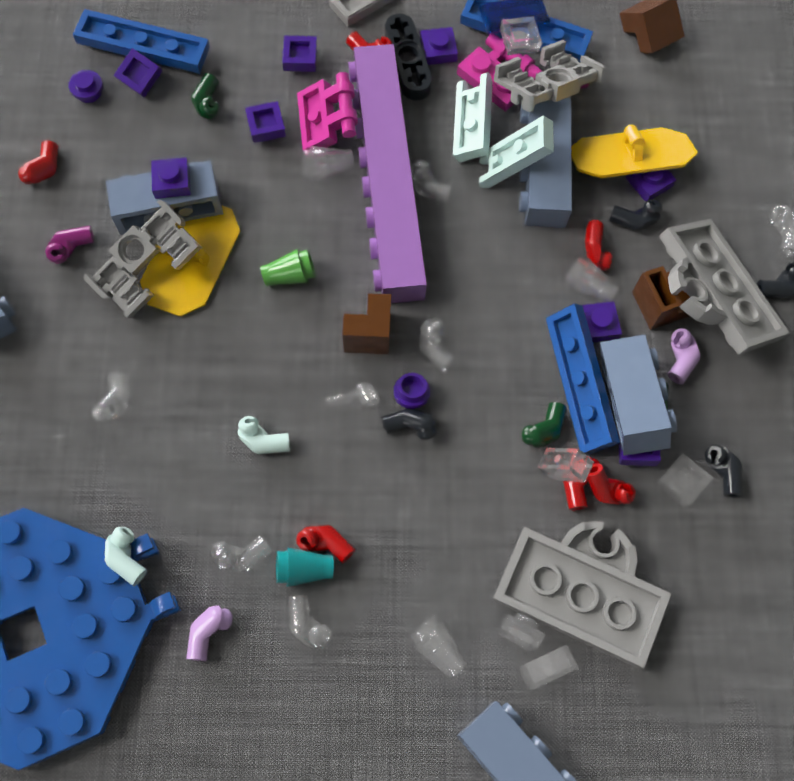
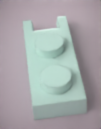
(472, 119)
(518, 151)

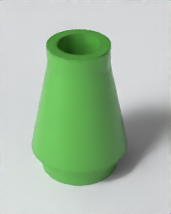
(289, 269)

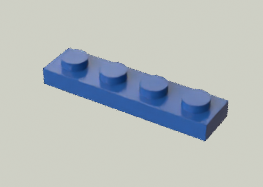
(576, 37)
(153, 42)
(582, 380)

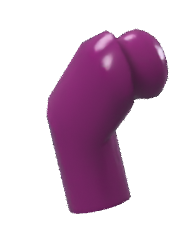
(65, 242)

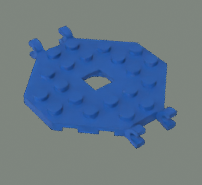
(90, 629)

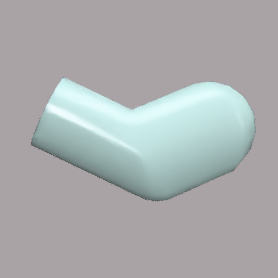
(259, 440)
(119, 556)

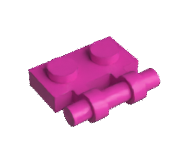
(482, 62)
(317, 113)

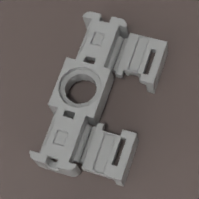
(552, 84)
(115, 273)

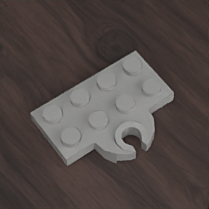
(719, 287)
(585, 591)

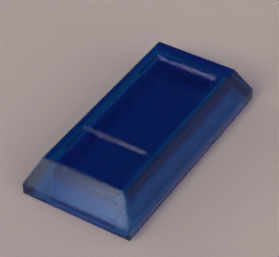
(495, 12)

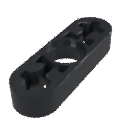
(405, 69)

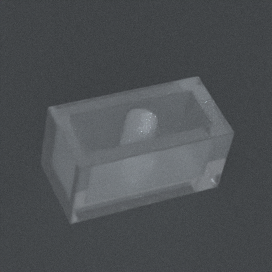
(565, 464)
(548, 668)

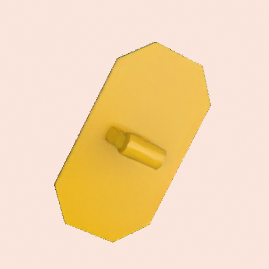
(632, 152)
(192, 285)

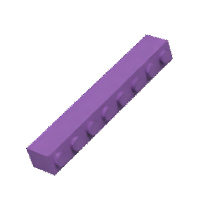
(388, 175)

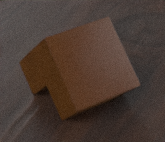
(654, 22)
(656, 300)
(369, 331)

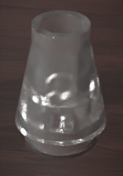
(324, 162)
(590, 280)
(437, 645)

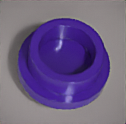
(86, 86)
(411, 391)

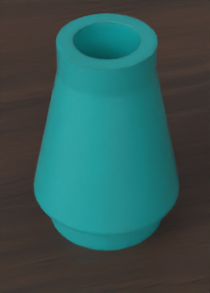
(301, 567)

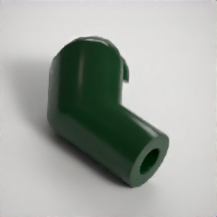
(202, 97)
(547, 430)

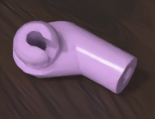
(686, 355)
(203, 627)

